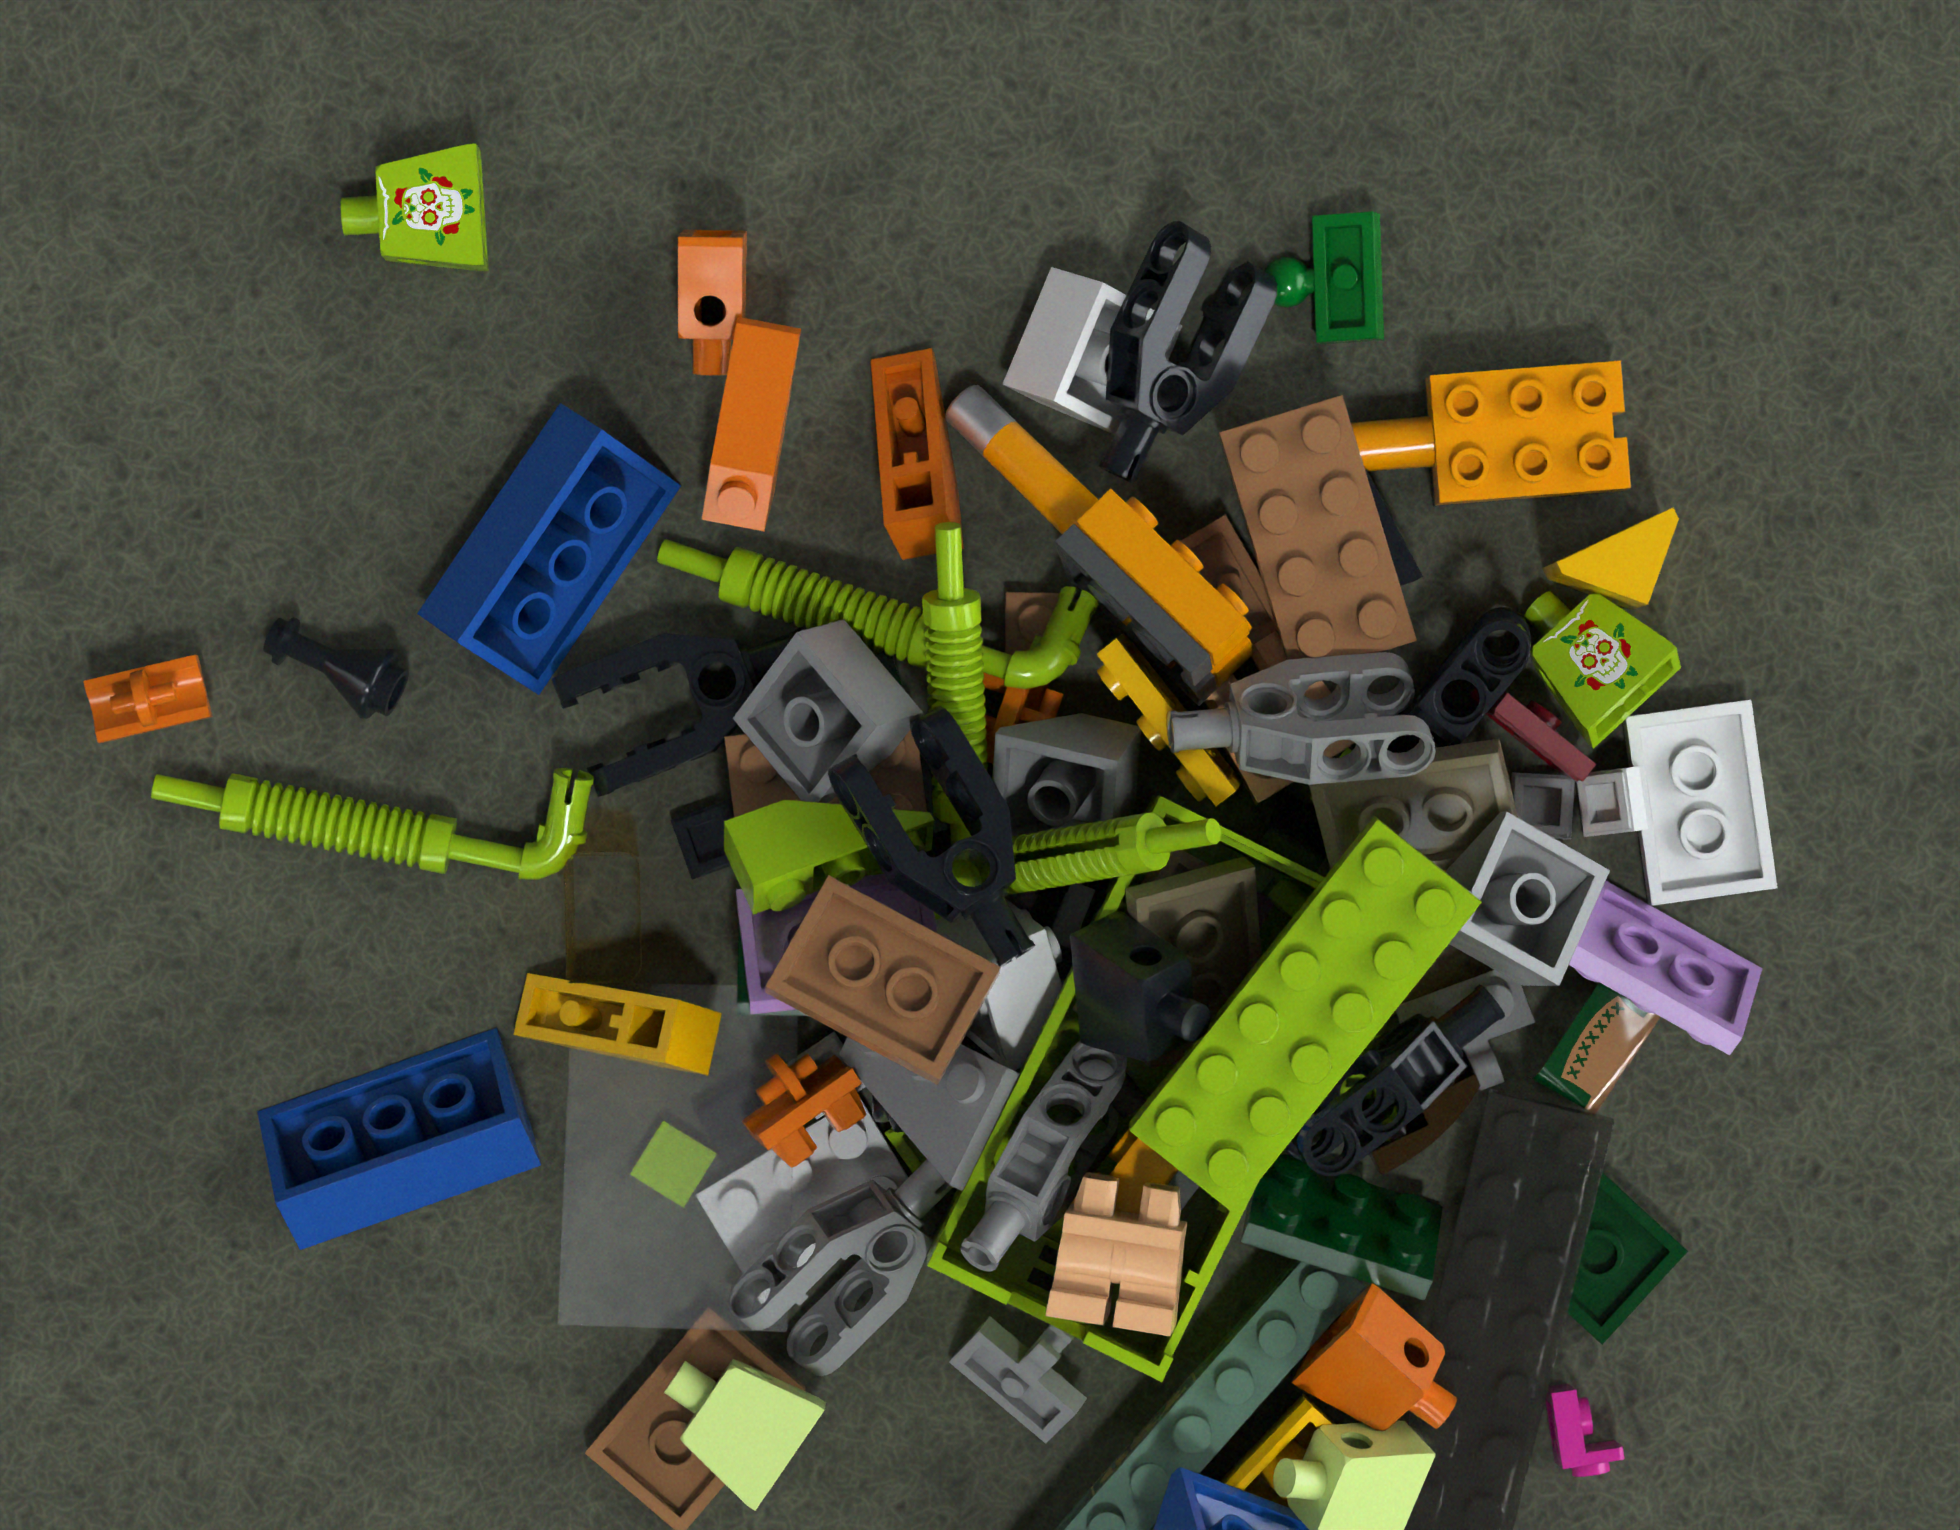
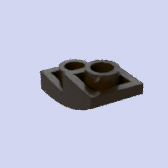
(1436, 1120)

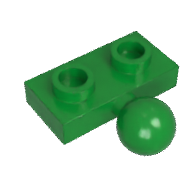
(1343, 278)

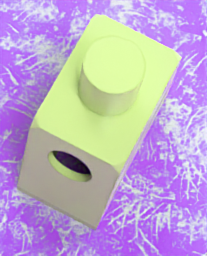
(744, 1424)
(1356, 1477)

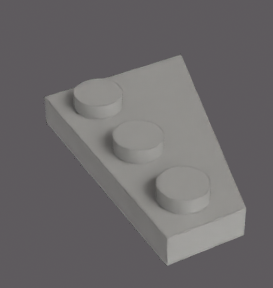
(945, 1119)

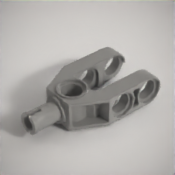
(1285, 733)
(1031, 1178)
(866, 1222)

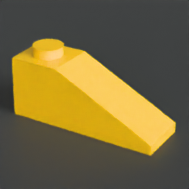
(618, 1023)

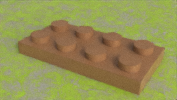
(1317, 533)

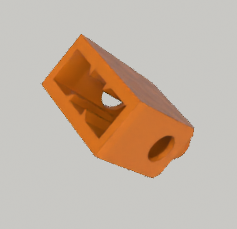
(714, 266)
(1377, 1365)

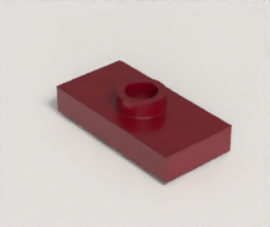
(1536, 730)

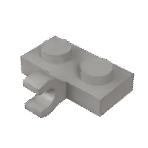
(1478, 1052)
(1021, 1376)

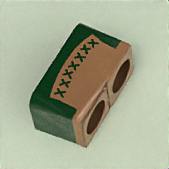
(1596, 1048)

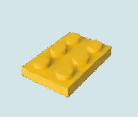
(1131, 674)

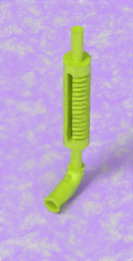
(880, 624)
(954, 659)
(394, 835)
(1094, 851)

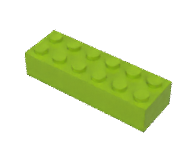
(1304, 1014)

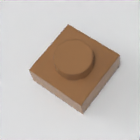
(1026, 617)

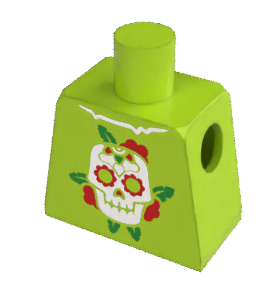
(426, 210)
(1598, 661)

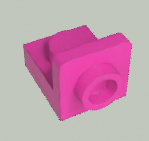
(1568, 1424)

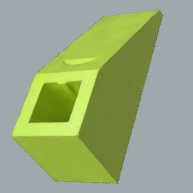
(795, 845)

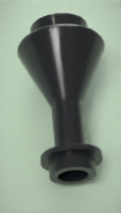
(364, 677)

